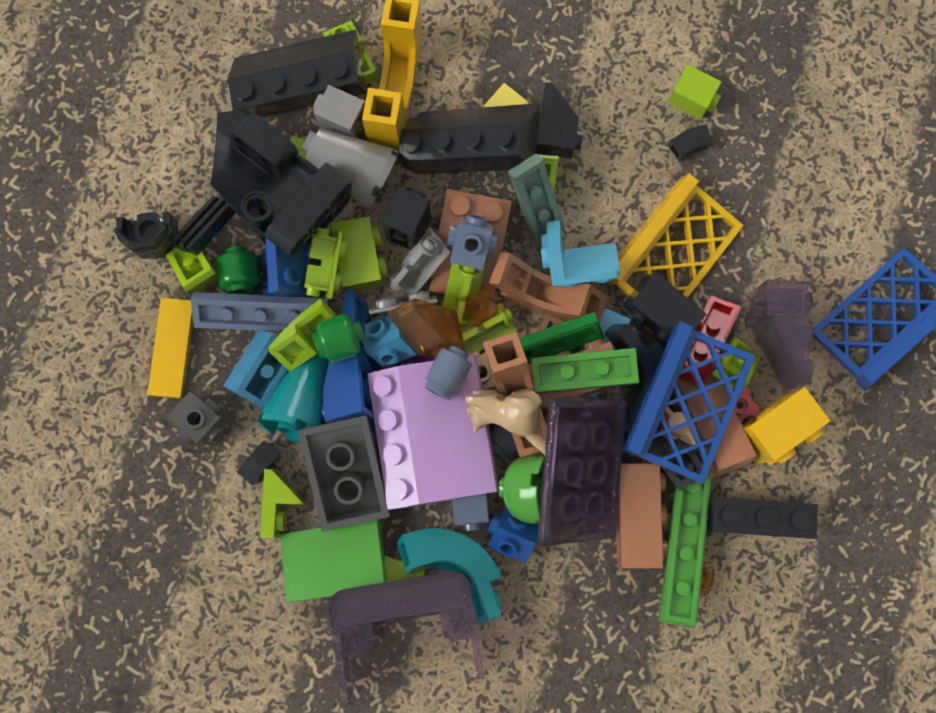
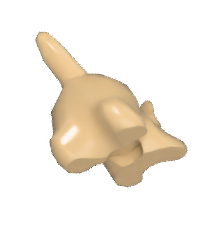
(515, 413)

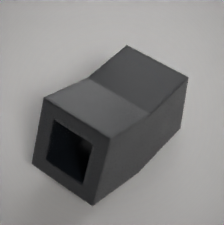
(690, 141)
(262, 458)

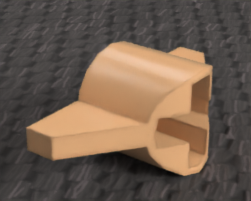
(674, 419)

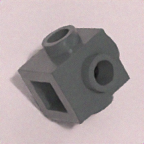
(187, 417)

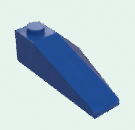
(346, 382)

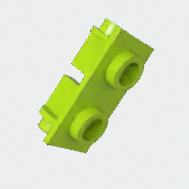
(328, 251)
(462, 284)
(491, 329)

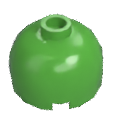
(523, 488)

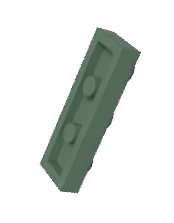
(535, 196)

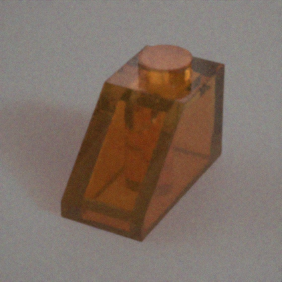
(428, 326)

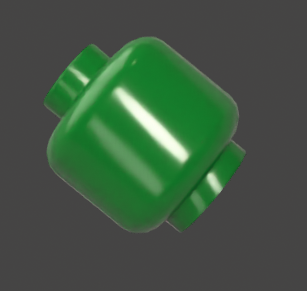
(238, 271)
(338, 338)

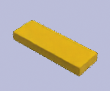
(171, 349)

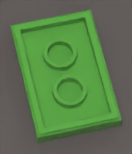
(332, 560)

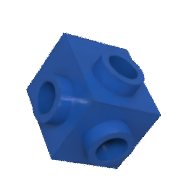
(512, 536)

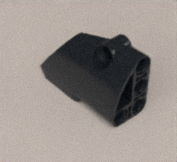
(263, 170)

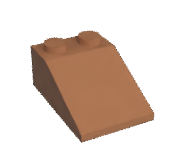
(458, 205)

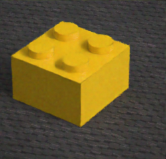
(785, 425)

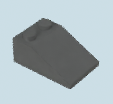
(344, 472)

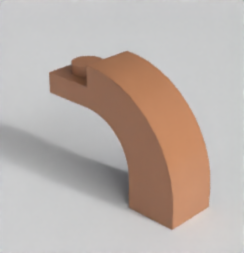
(535, 291)
(510, 374)

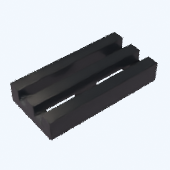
(203, 226)

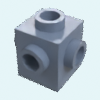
(467, 252)

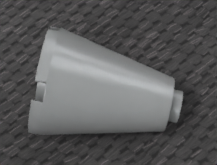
(357, 159)

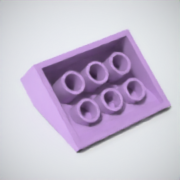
(428, 440)

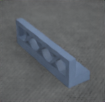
(247, 311)

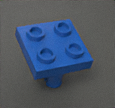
(286, 272)

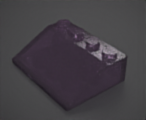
(581, 469)

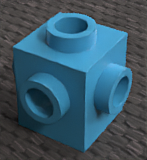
(386, 343)

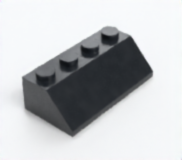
(296, 74)
(470, 139)

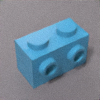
(257, 371)

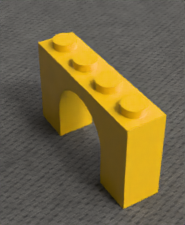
(389, 106)

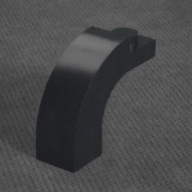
(648, 357)

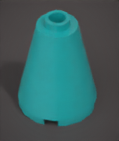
(296, 400)

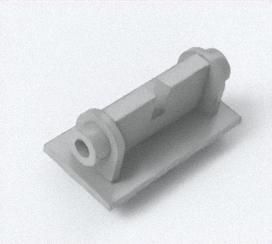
(420, 263)

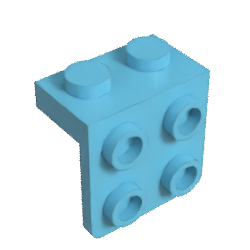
(577, 265)

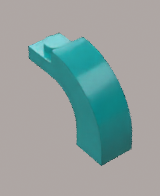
(457, 553)

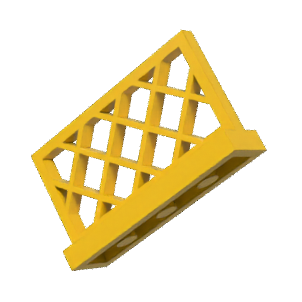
(658, 226)

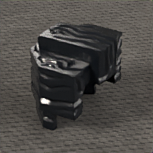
(148, 235)

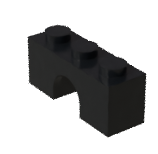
(762, 517)

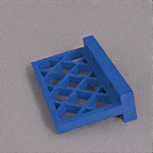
(900, 343)
(665, 383)

